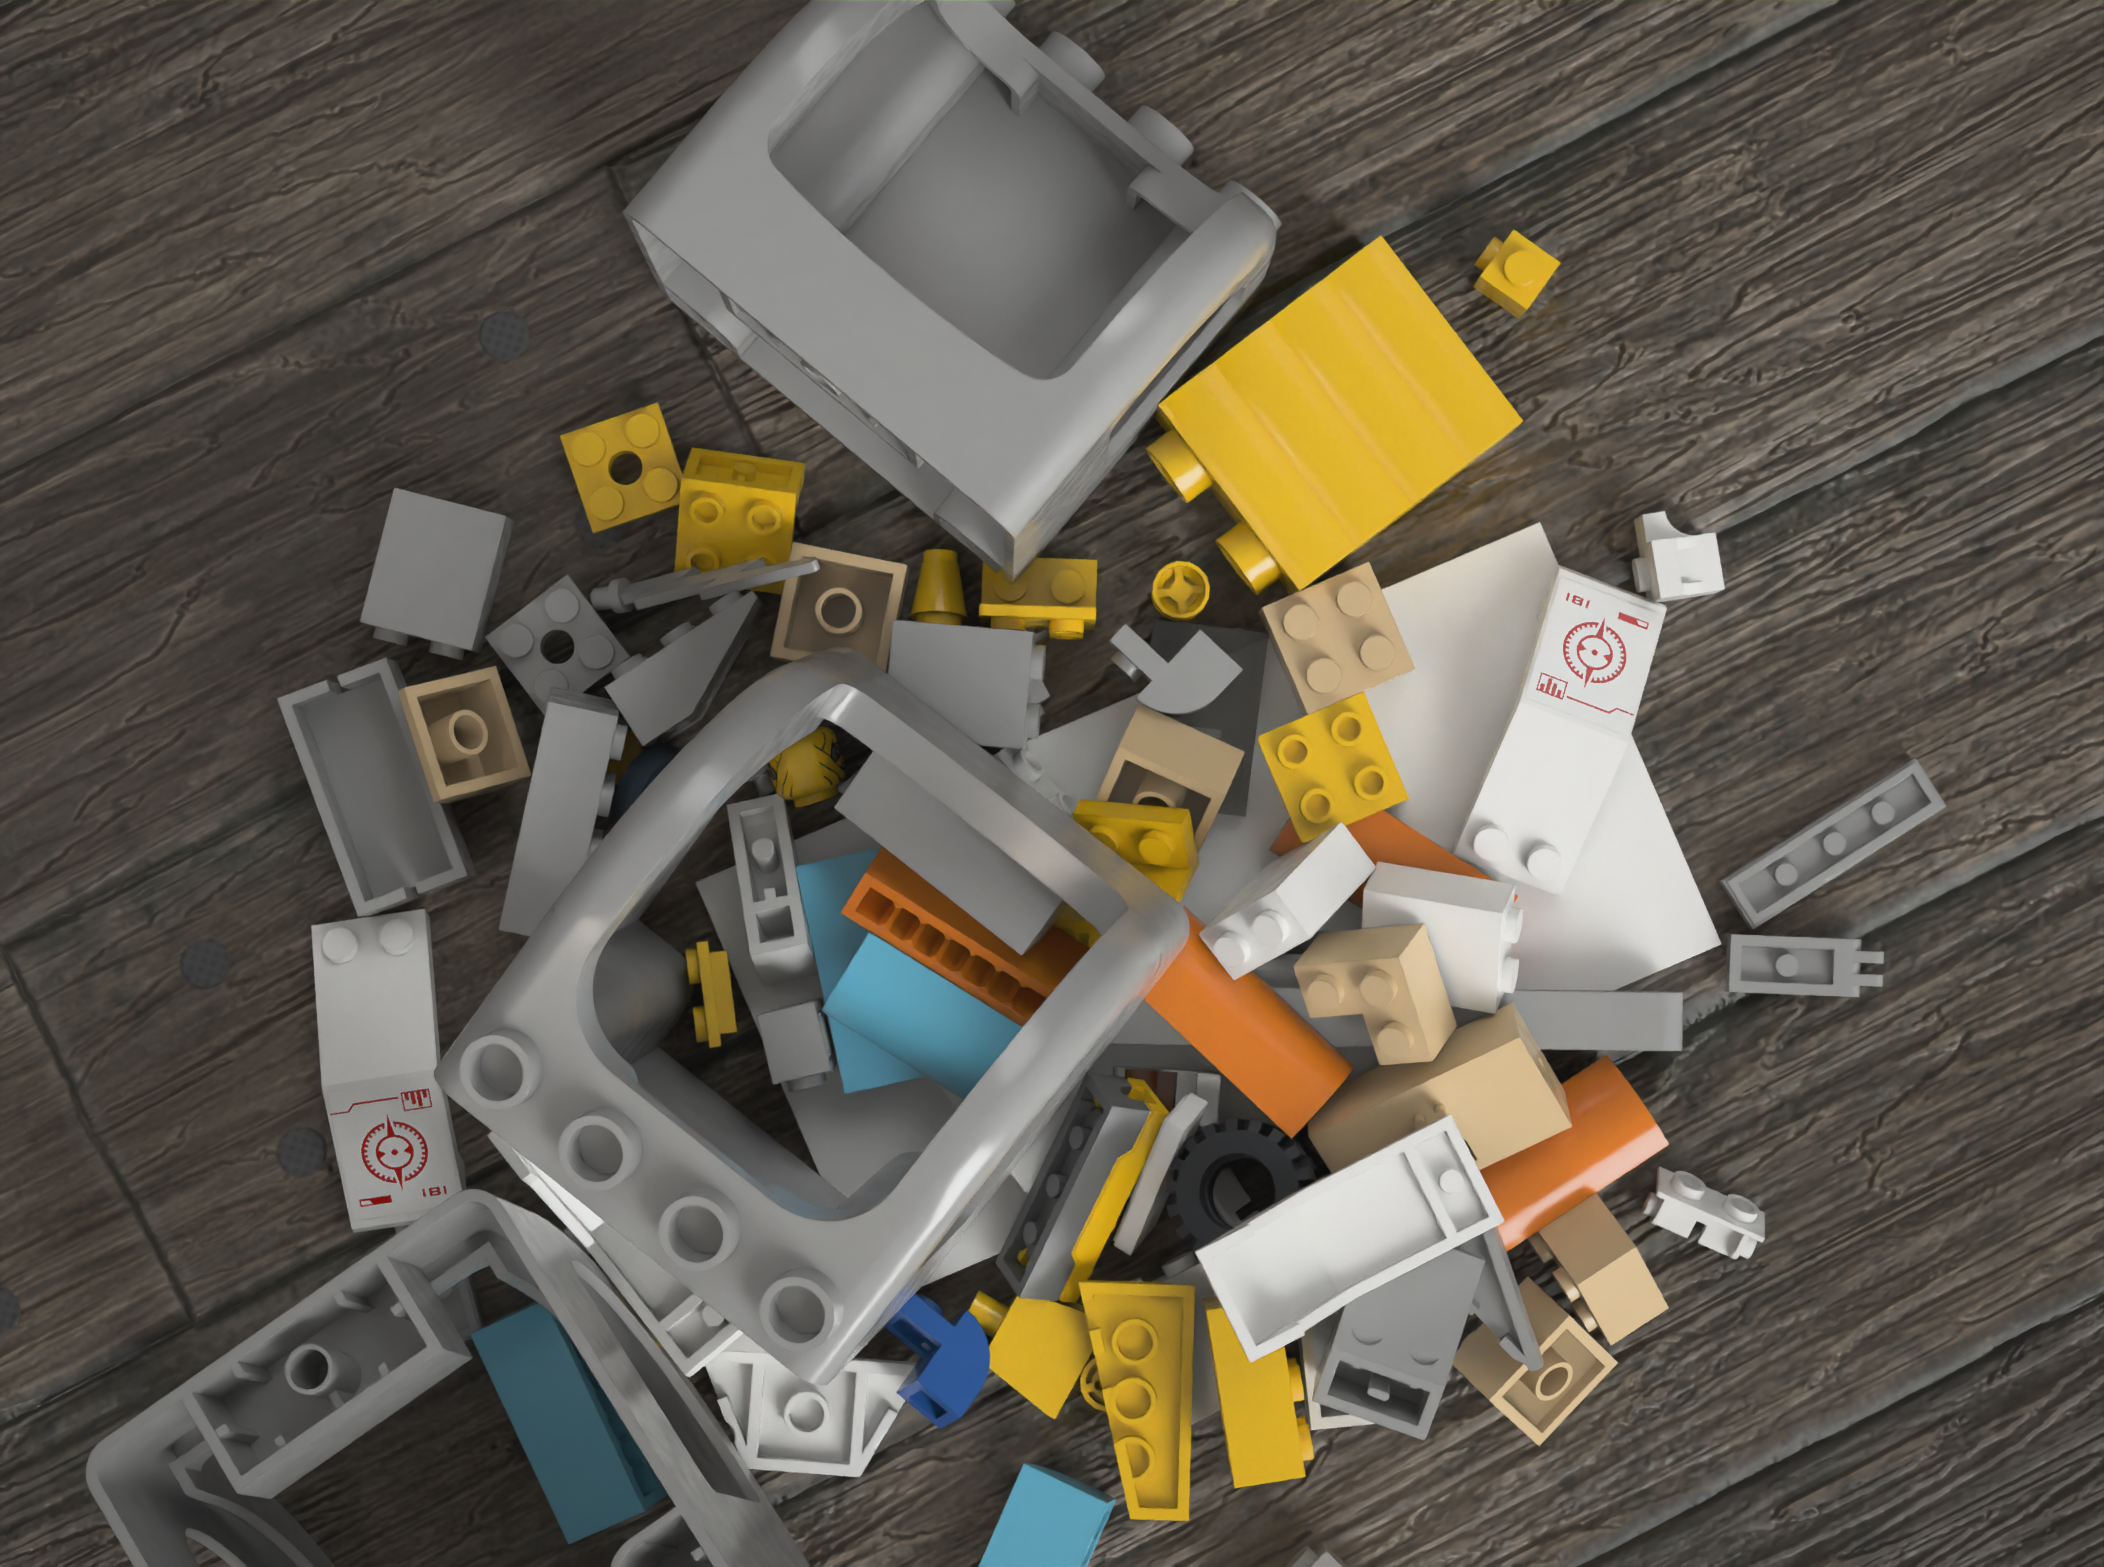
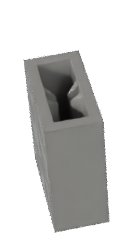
(436, 573)
(972, 678)

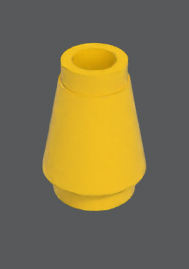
(939, 590)

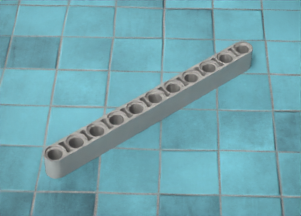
(1553, 1017)

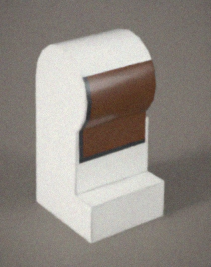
(1174, 1083)

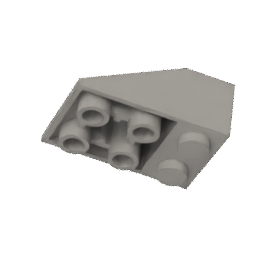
(680, 681)
(1399, 1344)

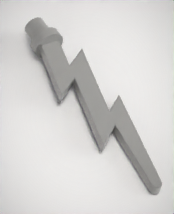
(623, 595)

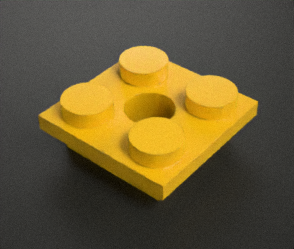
(596, 447)
(713, 973)

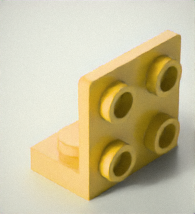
(737, 511)
(1048, 595)
(1332, 767)
(1148, 837)

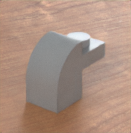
(1183, 684)

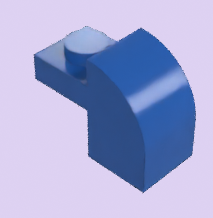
(951, 1360)

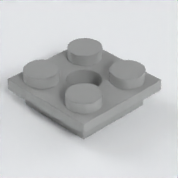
(557, 609)

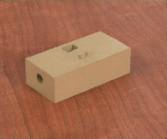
(1483, 1076)

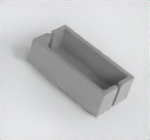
(374, 789)
(562, 803)

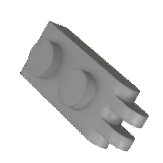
(1798, 965)

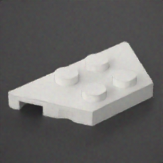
(803, 1425)

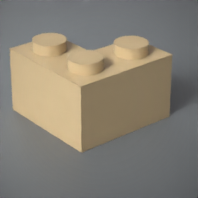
(1389, 980)
(1599, 1270)

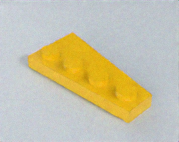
(1146, 1378)

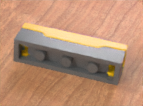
(1081, 1187)

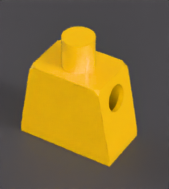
(1035, 1346)

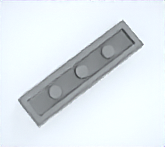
(1832, 843)

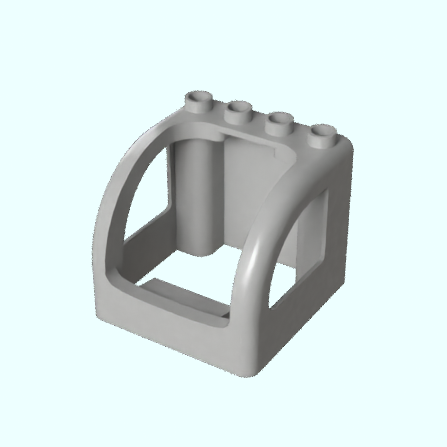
(953, 255)
(572, 1030)
(373, 1342)

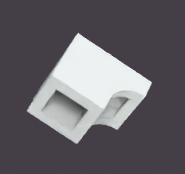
(1673, 562)

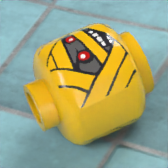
(808, 769)

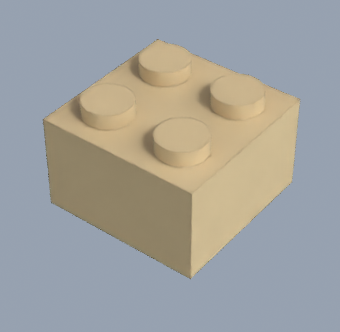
(841, 604)
(1336, 639)

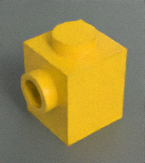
(1514, 272)

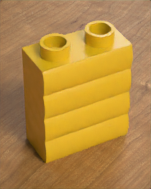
(1330, 422)

